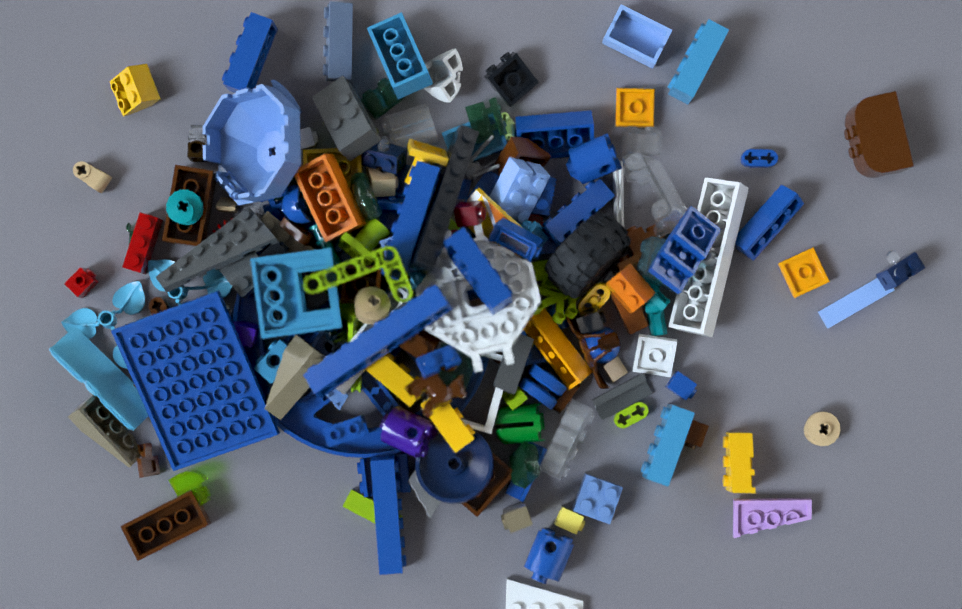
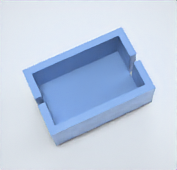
(636, 36)
(519, 188)

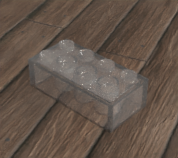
(565, 439)

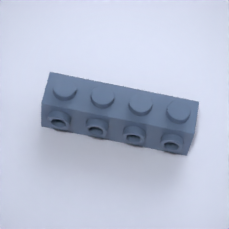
(338, 41)

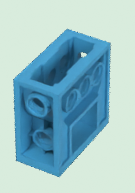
(292, 297)

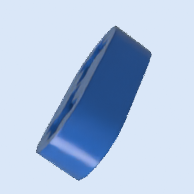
(759, 163)

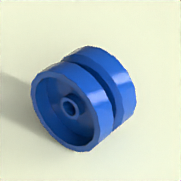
(542, 386)

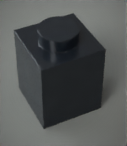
(591, 320)

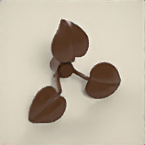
(606, 342)

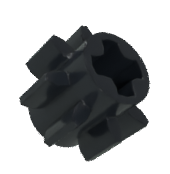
(334, 340)

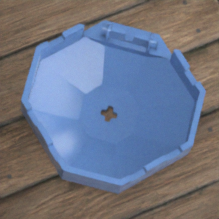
(241, 141)

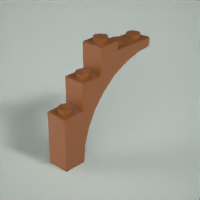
(634, 321)

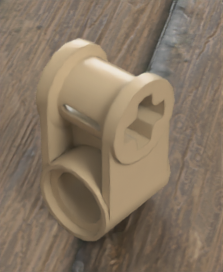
(94, 177)

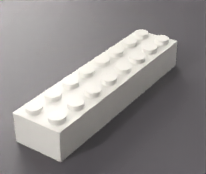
(700, 301)

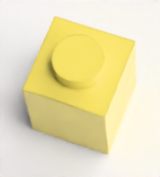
(570, 520)

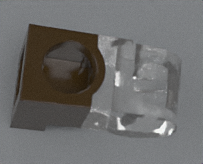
(196, 140)

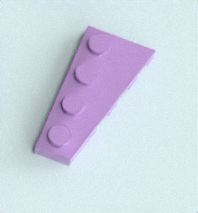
(763, 514)

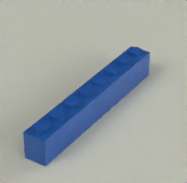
(377, 341)

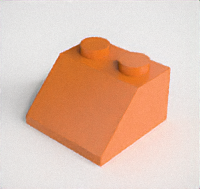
(630, 288)

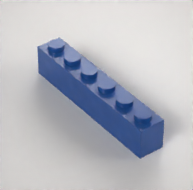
(412, 214)
(387, 514)

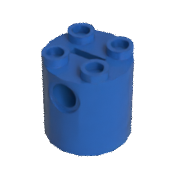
(593, 159)
(545, 562)

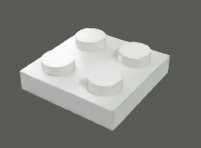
(654, 355)

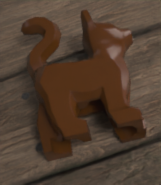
(436, 390)

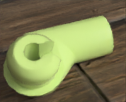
(510, 125)

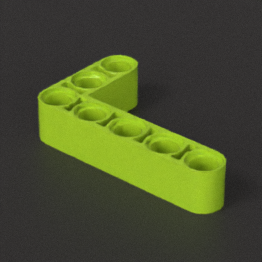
(361, 269)

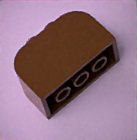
(878, 136)

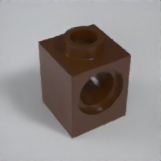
(696, 434)

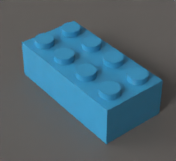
(399, 56)
(700, 57)
(667, 444)

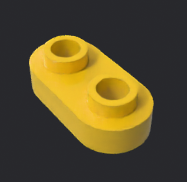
(594, 297)

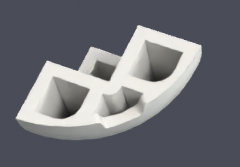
(445, 75)

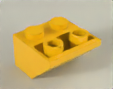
(134, 89)

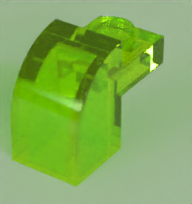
(192, 480)

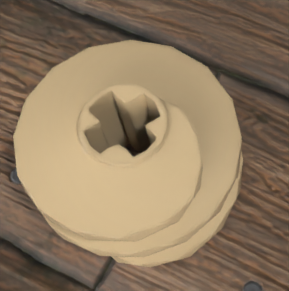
(371, 305)
(831, 429)

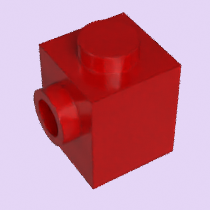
(82, 282)

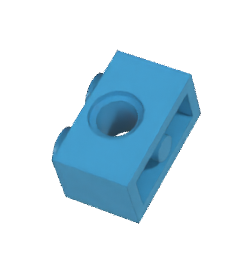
(264, 365)

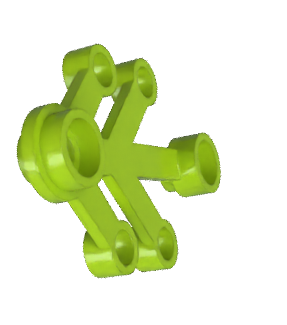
(558, 298)

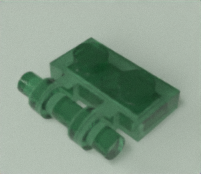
(480, 122)

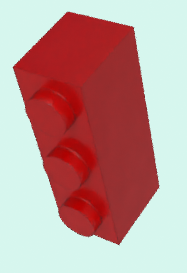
(142, 243)

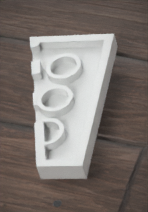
(529, 597)

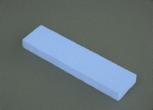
(853, 302)

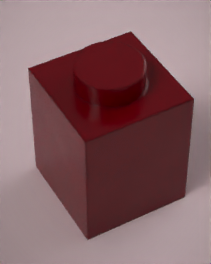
(469, 213)

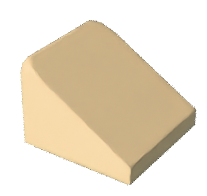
(227, 204)
(615, 369)

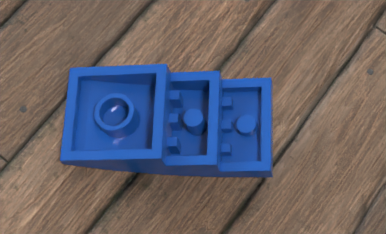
(684, 250)

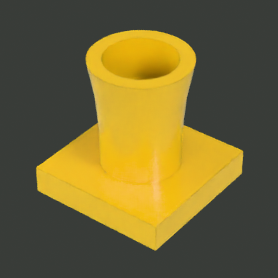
(426, 154)

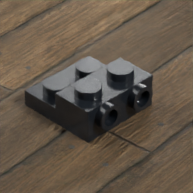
(510, 78)

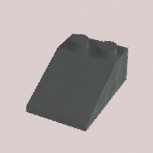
(240, 275)

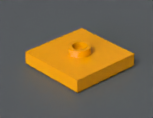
(634, 107)
(803, 272)

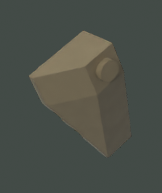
(290, 381)
(106, 430)

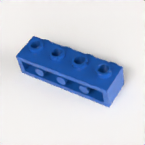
(768, 222)

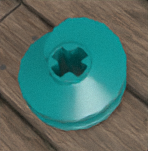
(194, 211)

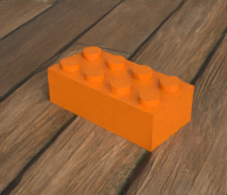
(329, 197)

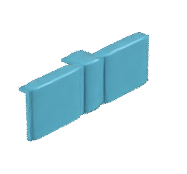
(100, 377)

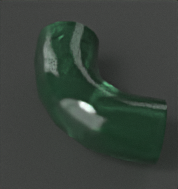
(365, 196)

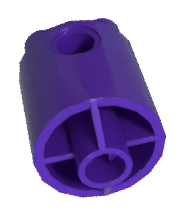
(401, 428)

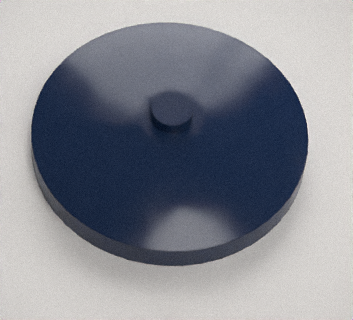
(458, 475)

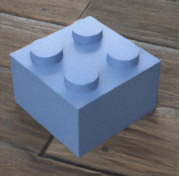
(597, 498)

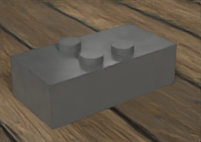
(346, 118)

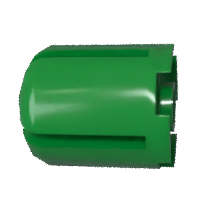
(522, 433)

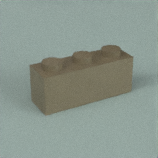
(516, 517)

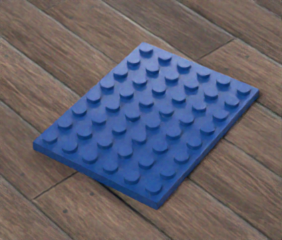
(195, 381)

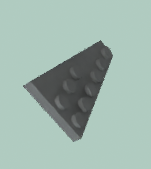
(220, 249)

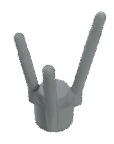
(474, 168)

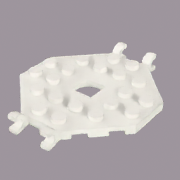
(475, 328)

